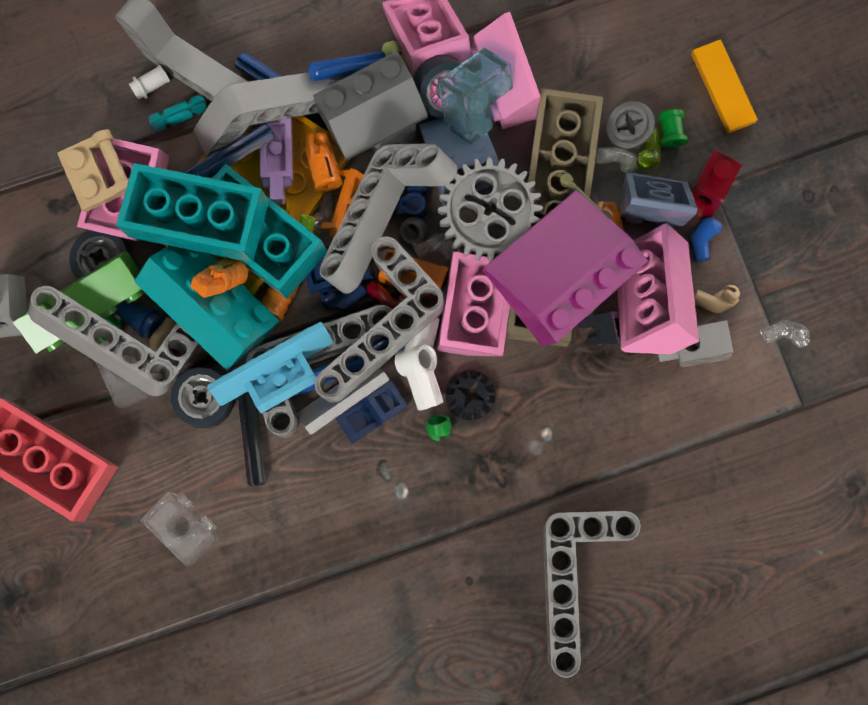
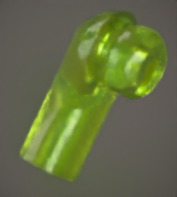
(652, 152)

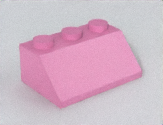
(523, 100)
(473, 312)

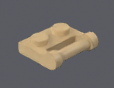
(86, 173)

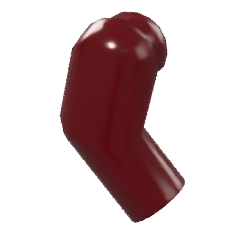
(381, 295)

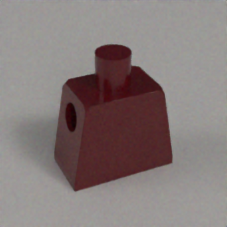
(714, 182)

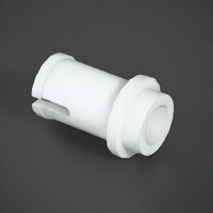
(149, 82)

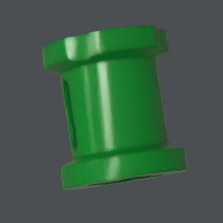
(672, 128)

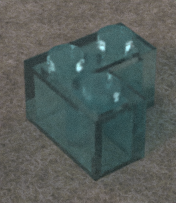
(470, 91)

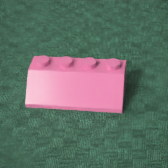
(659, 300)

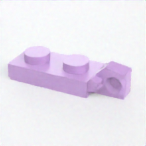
(277, 160)

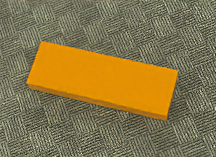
(724, 86)

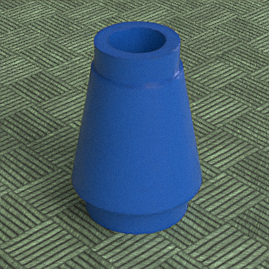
(139, 318)

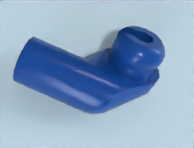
(701, 236)

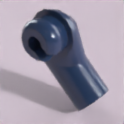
(340, 301)

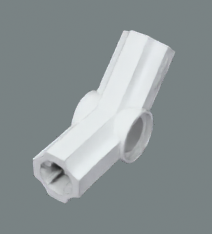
(418, 364)

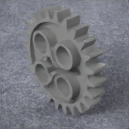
(504, 185)

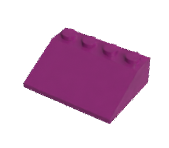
(564, 267)

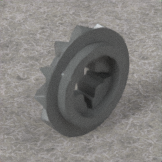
(619, 121)

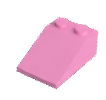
(426, 30)
(104, 218)

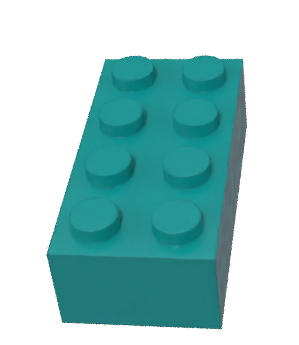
(193, 212)
(285, 246)
(222, 323)

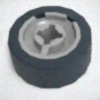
(185, 399)

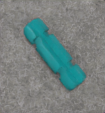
(178, 113)

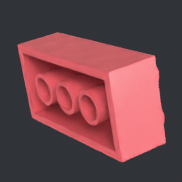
(50, 463)

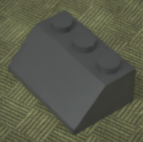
(370, 105)

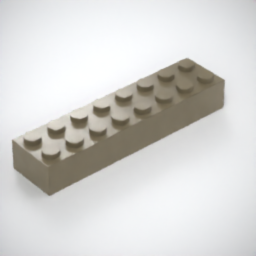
(561, 144)

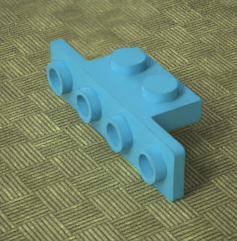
(275, 373)

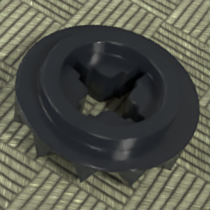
(474, 409)

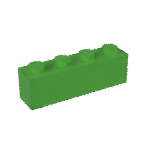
(96, 291)

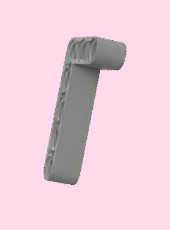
(176, 56)
(256, 103)
(373, 205)
(386, 327)
(336, 330)
(119, 342)
(568, 576)

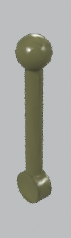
(566, 181)

